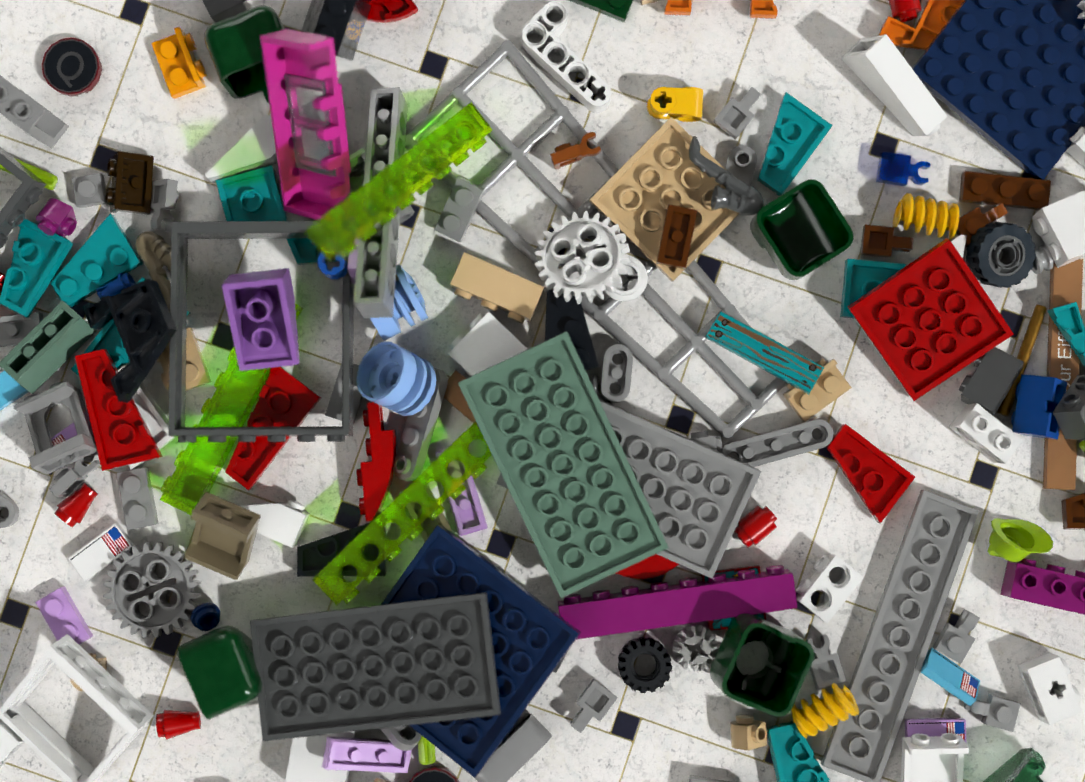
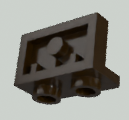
(130, 183)

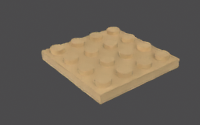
(650, 182)

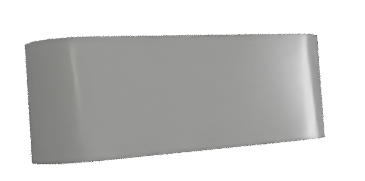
(515, 751)

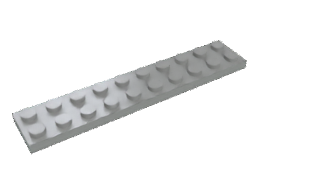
(900, 636)

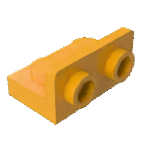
(179, 64)

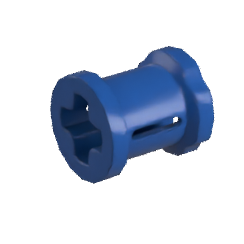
(337, 272)

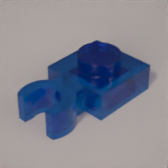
(896, 169)

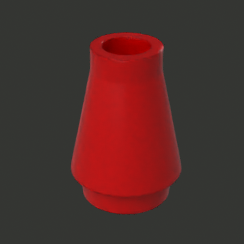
(76, 505)
(175, 723)

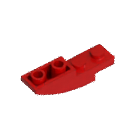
(378, 473)

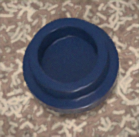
(205, 616)

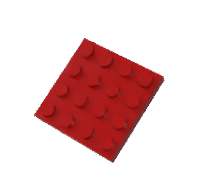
(930, 319)

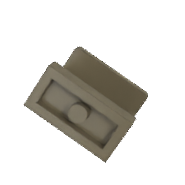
(222, 536)

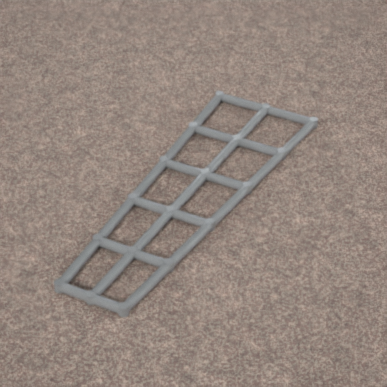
(516, 156)

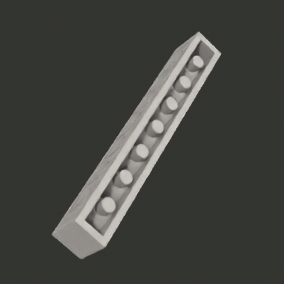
(378, 253)

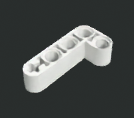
(571, 62)

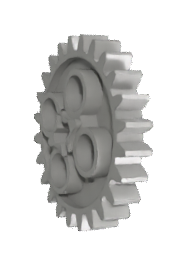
(161, 614)

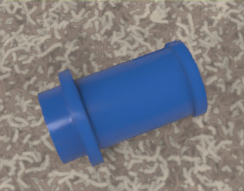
(115, 286)

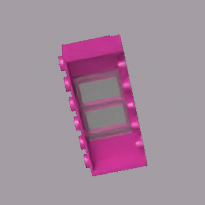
(307, 121)

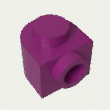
(57, 218)

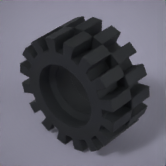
(649, 682)

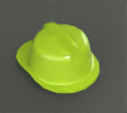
(1017, 539)

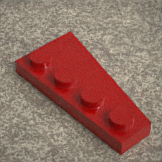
(281, 403)
(116, 426)

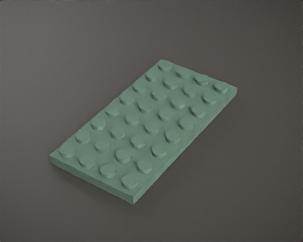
(563, 464)

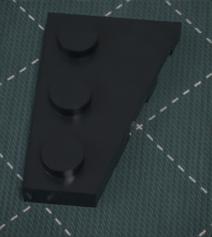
(570, 317)
(318, 554)

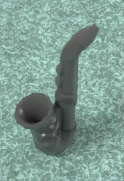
(736, 195)

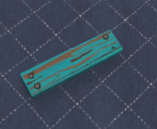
(764, 352)

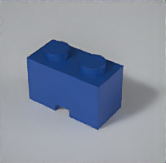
(1035, 406)

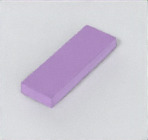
(467, 506)
(364, 755)

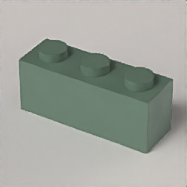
(47, 347)

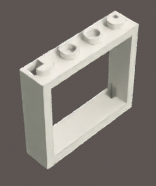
(96, 684)

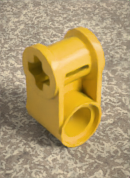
(681, 103)

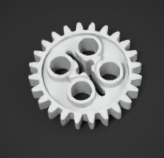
(593, 278)

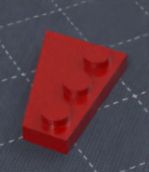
(869, 471)

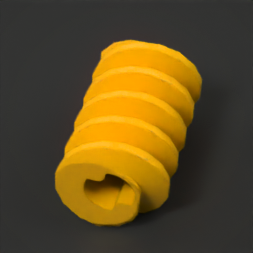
(927, 214)
(824, 710)

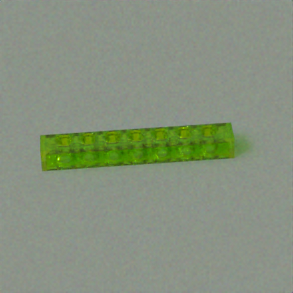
(398, 183)
(331, 579)

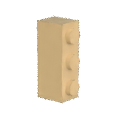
(496, 288)

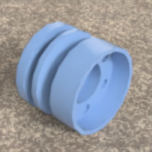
(406, 300)
(396, 378)

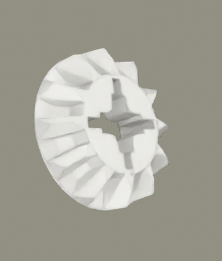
(634, 287)
(691, 635)

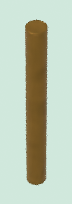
(1024, 355)

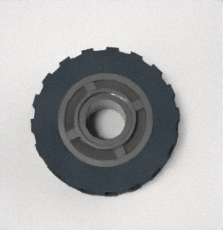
(1016, 257)

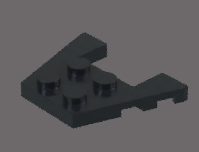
(143, 327)

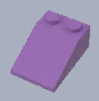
(262, 318)

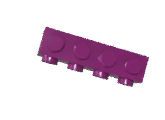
(1045, 586)

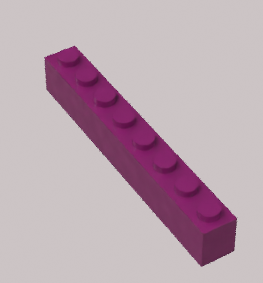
(680, 603)

